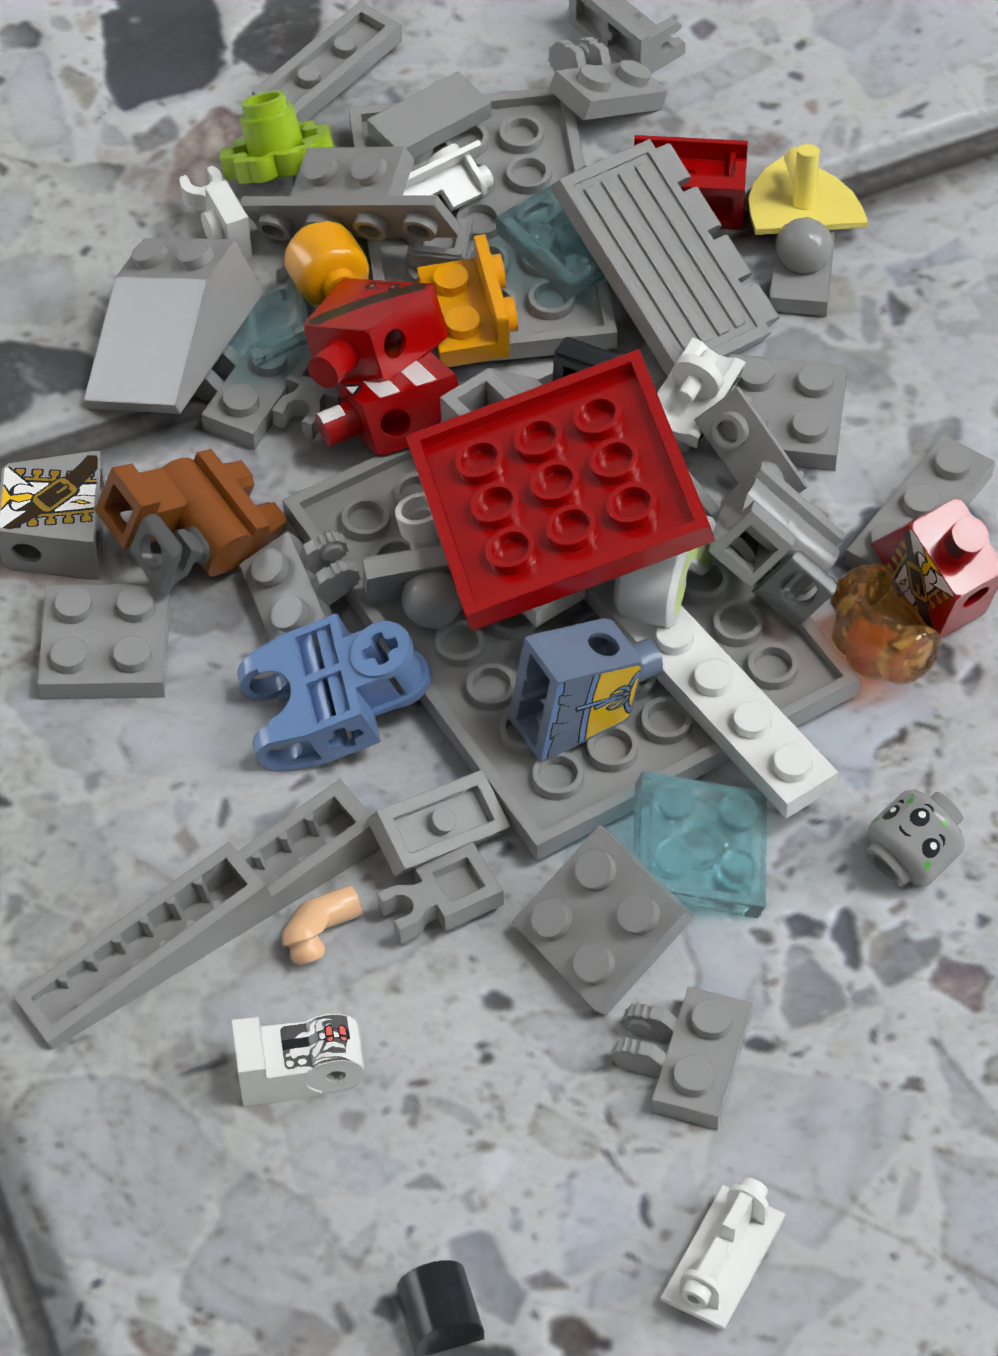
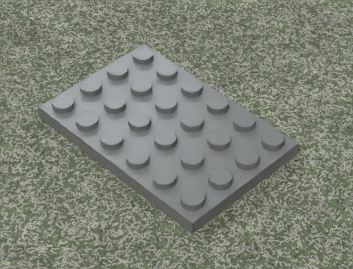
(526, 149)

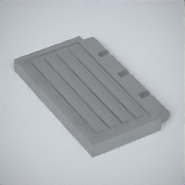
(662, 255)

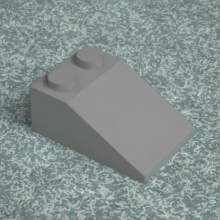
(169, 323)

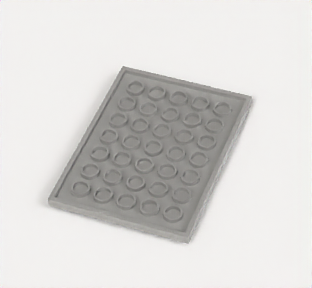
(477, 670)

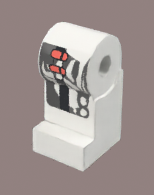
(297, 1058)

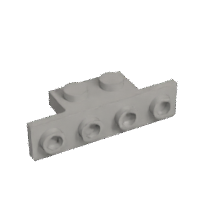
(358, 190)

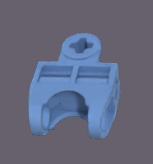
(330, 689)

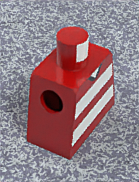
(388, 410)

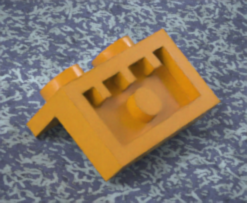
(473, 306)

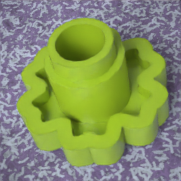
(271, 140)

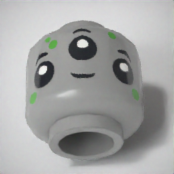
(916, 838)

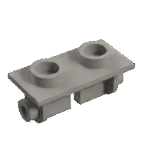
(745, 440)

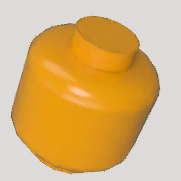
(321, 258)

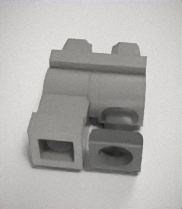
(781, 532)

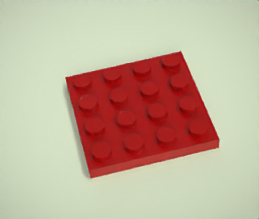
(558, 490)

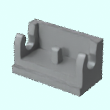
(627, 32)

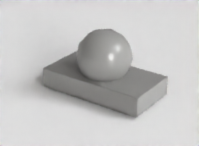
(802, 267)
(417, 579)

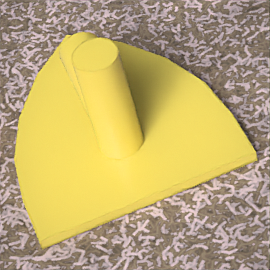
(798, 189)

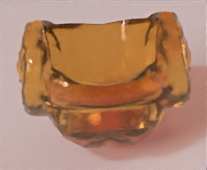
(881, 628)

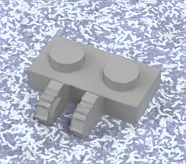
(596, 87)
(244, 402)
(298, 580)
(699, 1058)

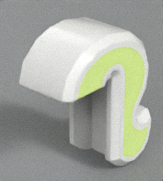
(658, 590)

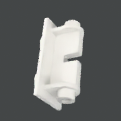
(452, 175)
(724, 1253)

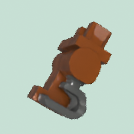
(195, 513)

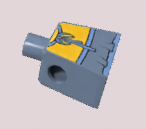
(578, 684)

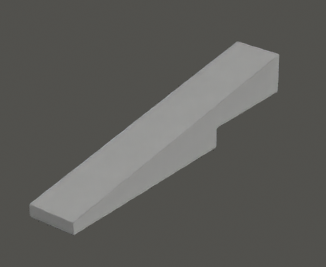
(200, 913)

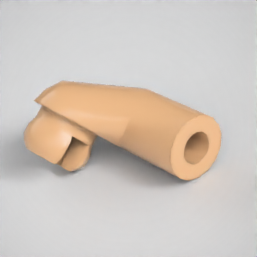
(313, 918)

